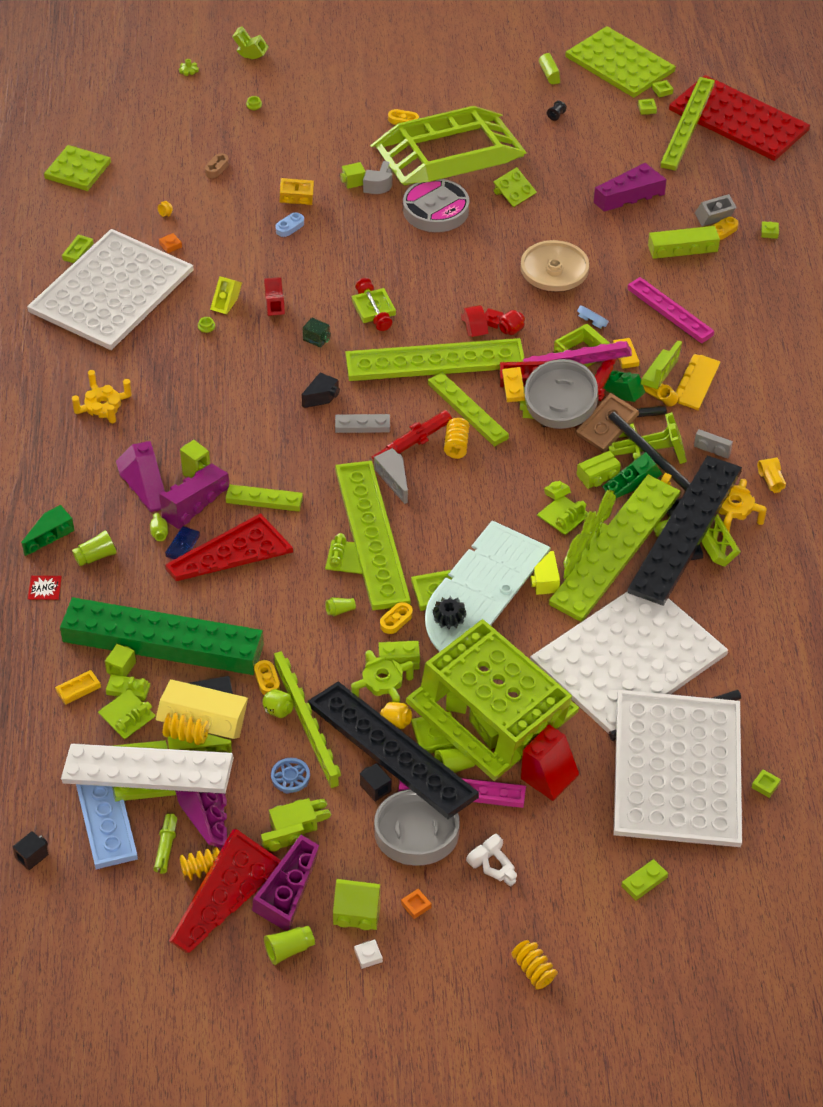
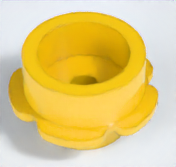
(165, 209)

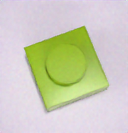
(662, 88)
(647, 106)
(769, 230)
(557, 490)
(766, 783)

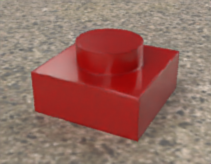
(493, 317)

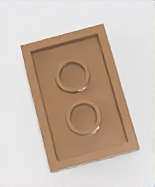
(600, 429)

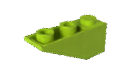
(212, 744)

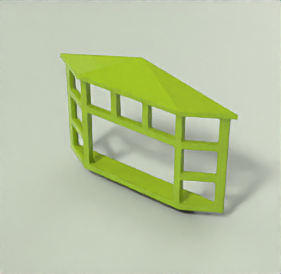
(444, 125)

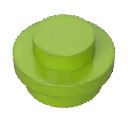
(254, 103)
(206, 324)

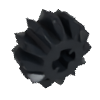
(449, 612)

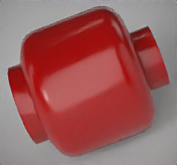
(511, 322)

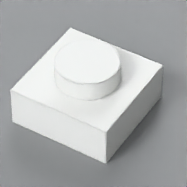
(368, 954)

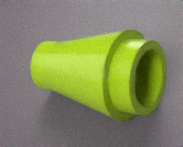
(337, 606)

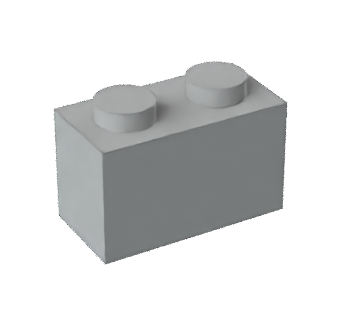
(715, 210)

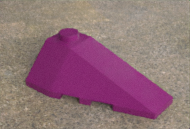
(141, 472)
(206, 813)

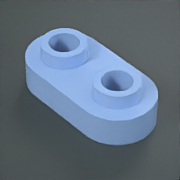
(289, 224)
(586, 314)

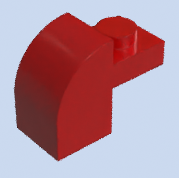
(274, 296)
(475, 321)

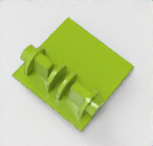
(514, 187)
(564, 514)
(343, 556)
(127, 714)

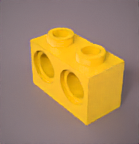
(296, 191)

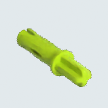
(167, 835)

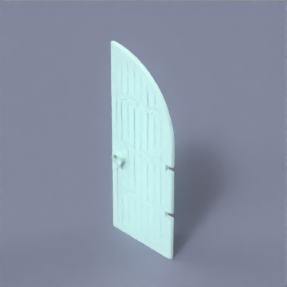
(485, 579)

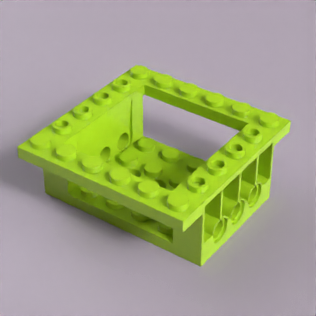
(516, 719)

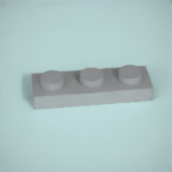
(362, 423)

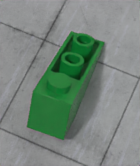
(625, 385)
(632, 476)
(48, 529)

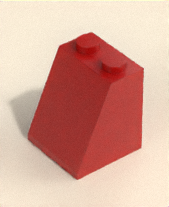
(549, 763)

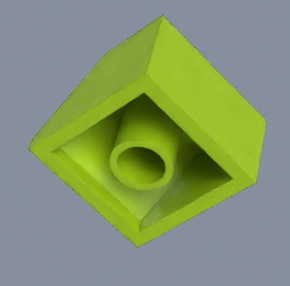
(356, 904)

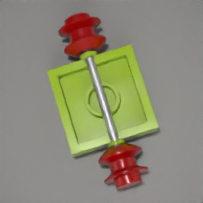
(373, 305)

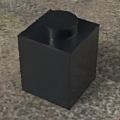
(375, 782)
(31, 850)

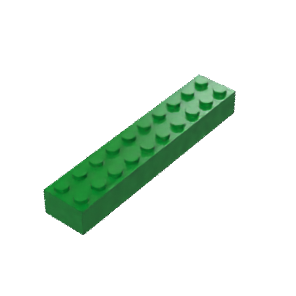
(162, 635)

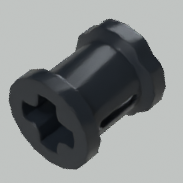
(555, 111)

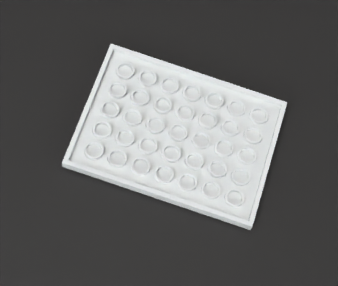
(110, 289)
(628, 648)
(678, 768)

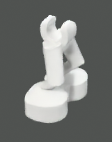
(489, 848)

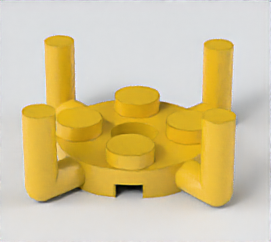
(104, 393)
(742, 509)

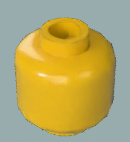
(397, 714)

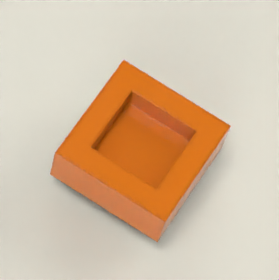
(170, 243)
(416, 903)

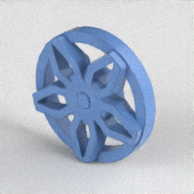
(290, 775)

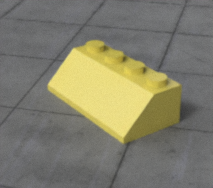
(221, 709)

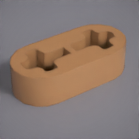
(213, 168)

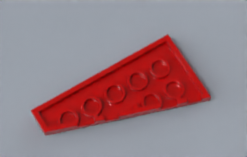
(239, 546)
(229, 883)

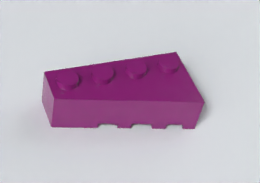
(629, 187)
(193, 495)
(284, 888)

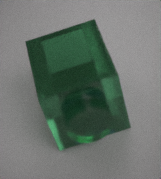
(316, 332)

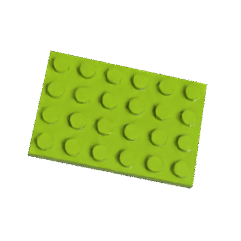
(620, 61)

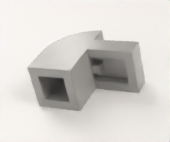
(378, 181)

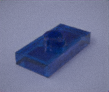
(182, 543)

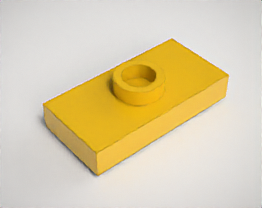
(631, 361)
(78, 687)

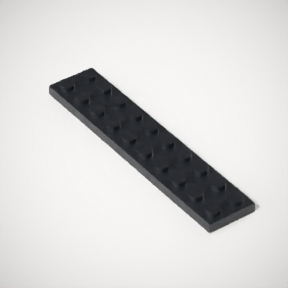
(684, 530)
(394, 750)

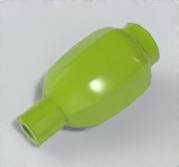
(158, 527)

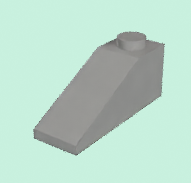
(391, 469)

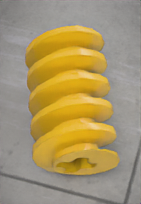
(456, 438)
(185, 729)
(198, 864)
(533, 964)

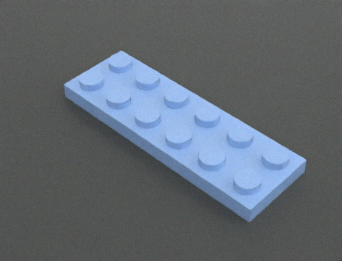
(106, 826)

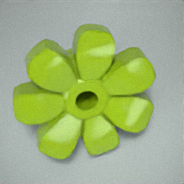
(188, 67)

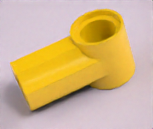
(661, 394)
(771, 471)

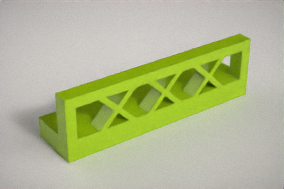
(662, 366)
(713, 547)

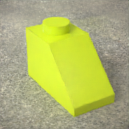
(225, 295)
(546, 575)

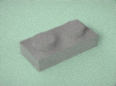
(713, 443)

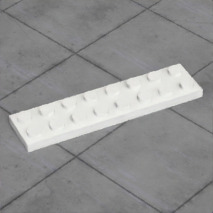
(147, 768)

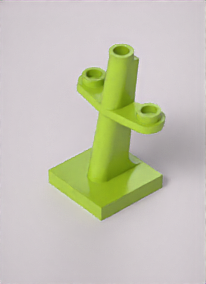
(668, 438)

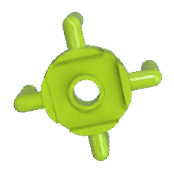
(387, 685)

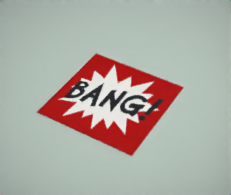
(44, 588)

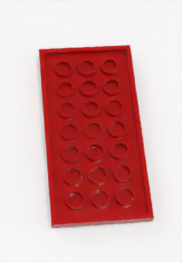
(745, 120)

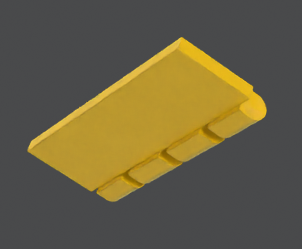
(696, 381)

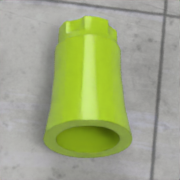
(94, 549)
(454, 759)
(288, 943)

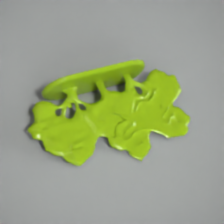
(591, 531)

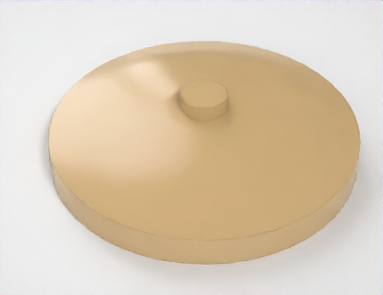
(554, 265)

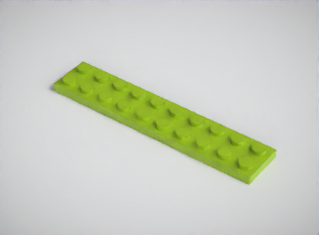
(432, 359)
(372, 535)
(614, 548)

